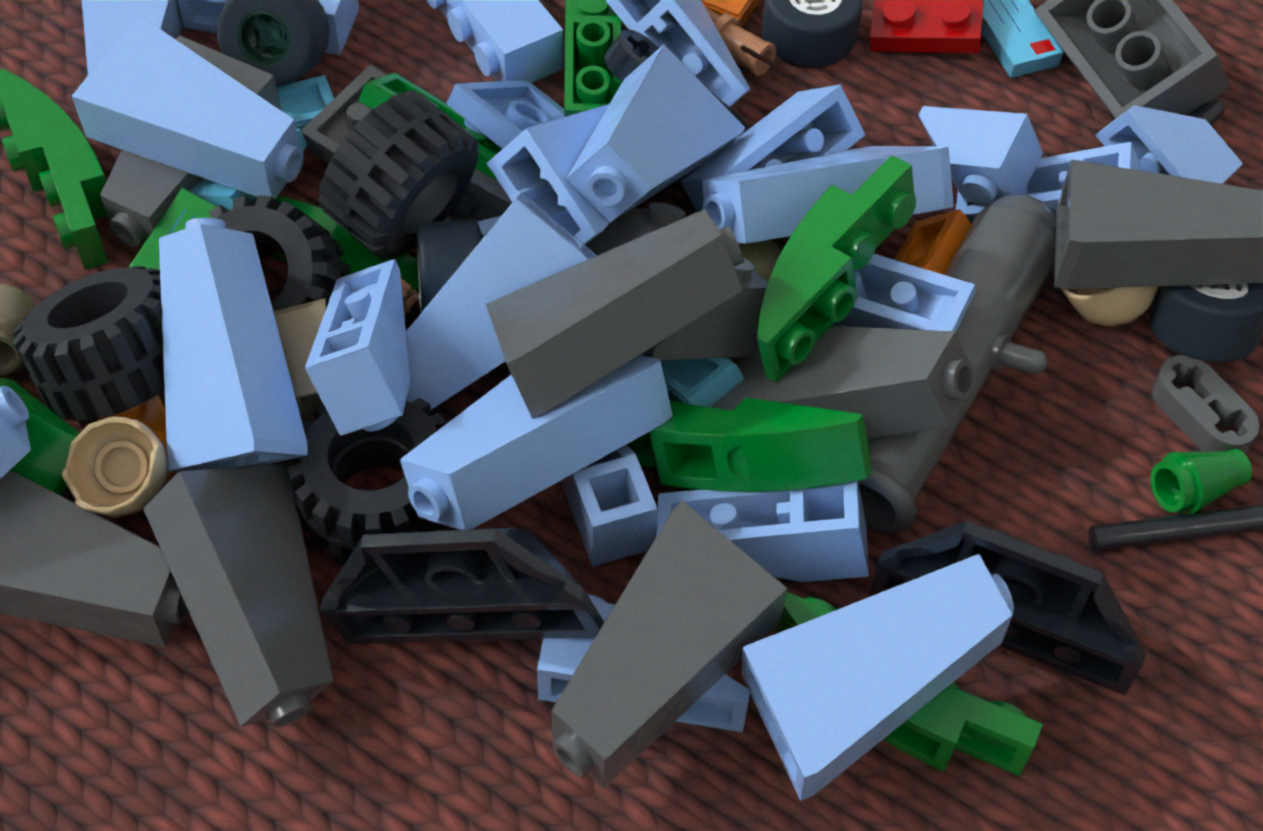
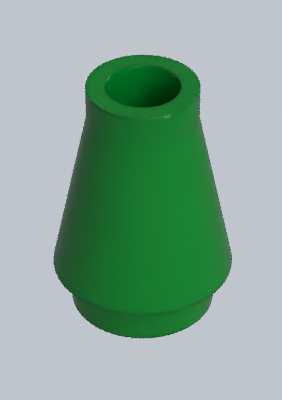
(1195, 479)

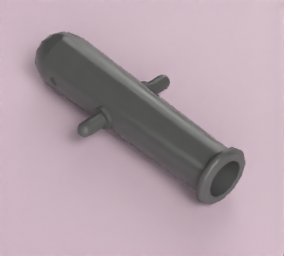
(1009, 261)

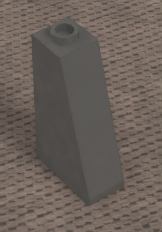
(143, 189)
(1154, 230)
(613, 308)
(889, 375)
(81, 569)
(247, 586)
(663, 645)

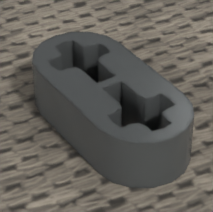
(1205, 407)

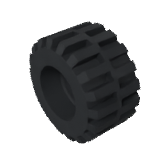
(396, 171)
(307, 245)
(96, 344)
(340, 514)

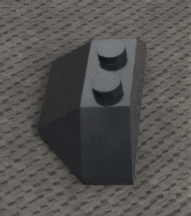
(457, 590)
(1061, 608)

